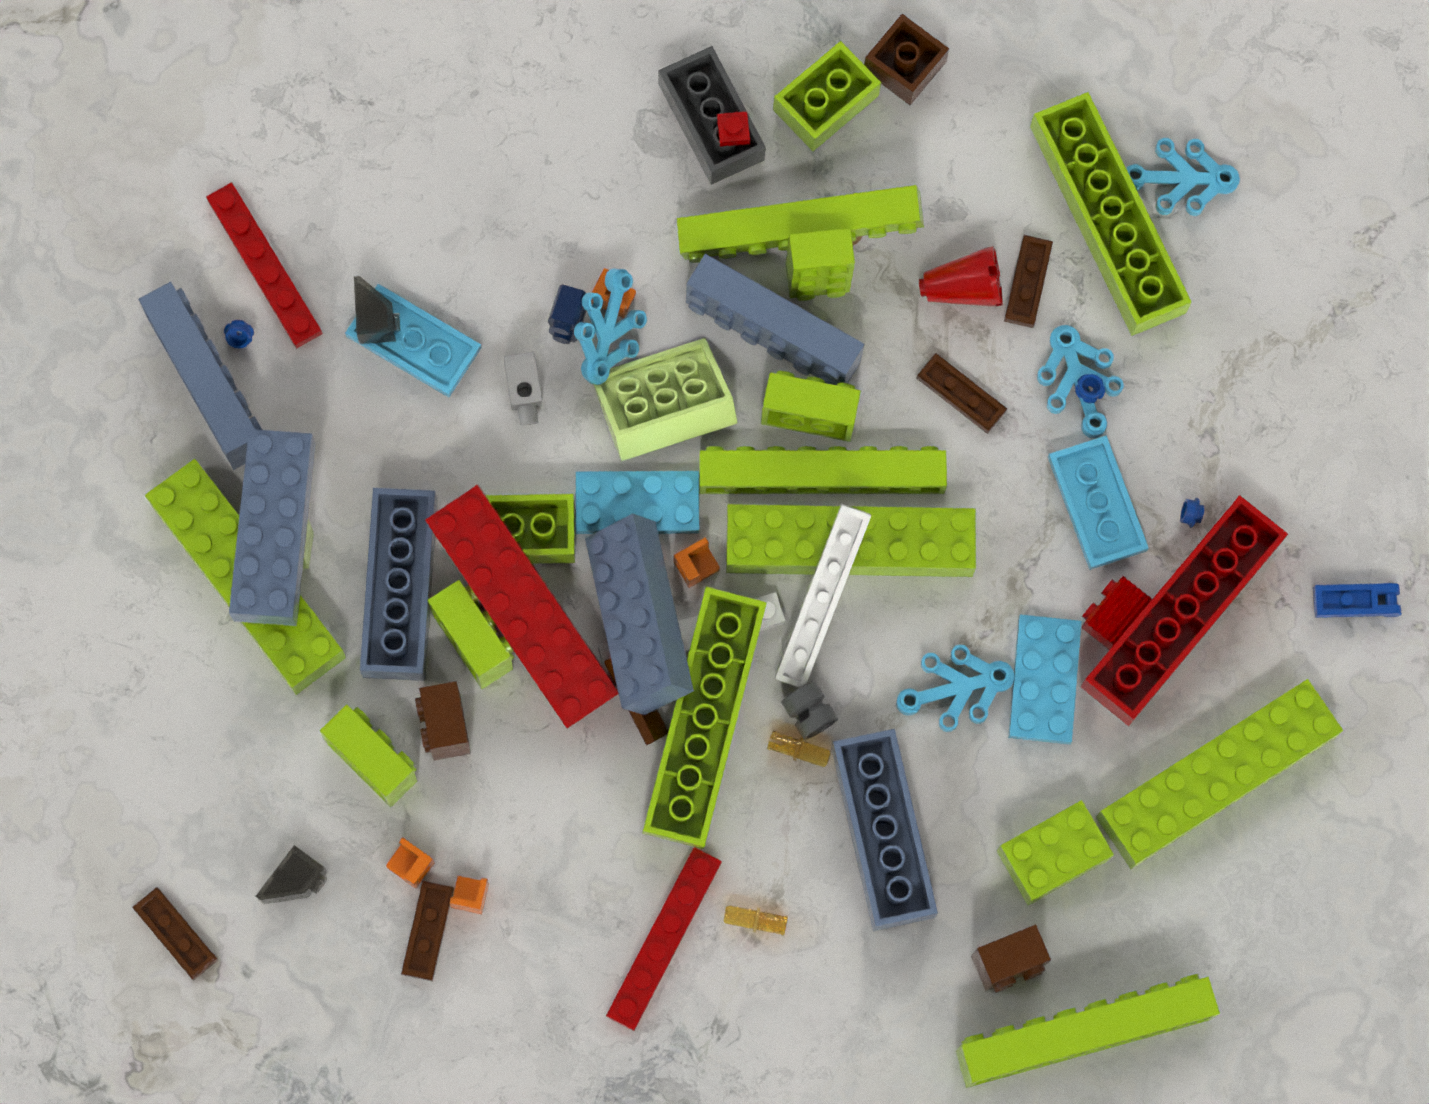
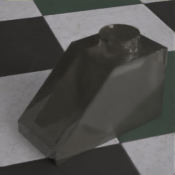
(374, 314)
(293, 879)

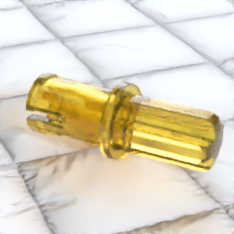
(799, 749)
(755, 920)

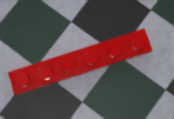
(264, 265)
(663, 939)

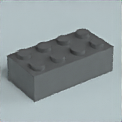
(697, 92)

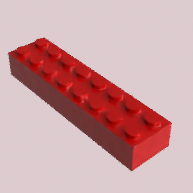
(522, 606)
(1183, 610)

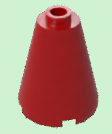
(965, 280)

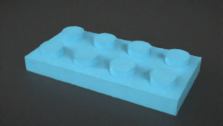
(424, 346)
(661, 496)
(1098, 502)
(1045, 679)

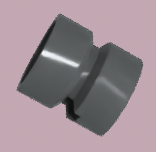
(809, 710)

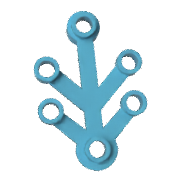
(1187, 177)
(598, 361)
(1074, 372)
(960, 686)

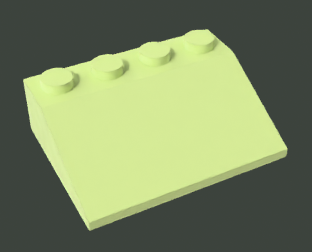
(665, 399)

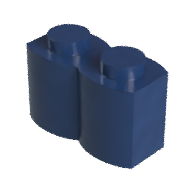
(566, 313)

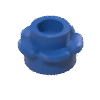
(236, 339)
(1093, 381)
(1191, 512)

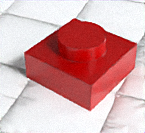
(733, 129)

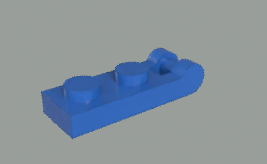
(1356, 600)

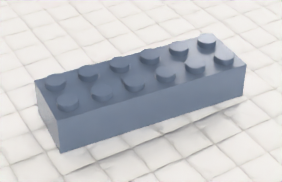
(772, 322)
(199, 369)
(272, 527)
(398, 585)
(639, 614)
(884, 830)

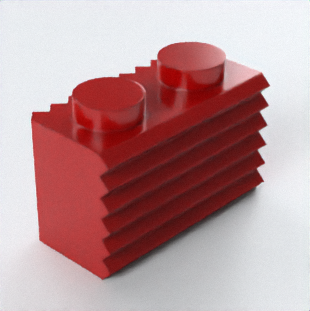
(1116, 611)

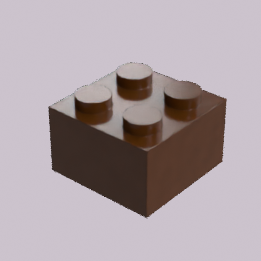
(906, 59)
(444, 720)
(1011, 958)

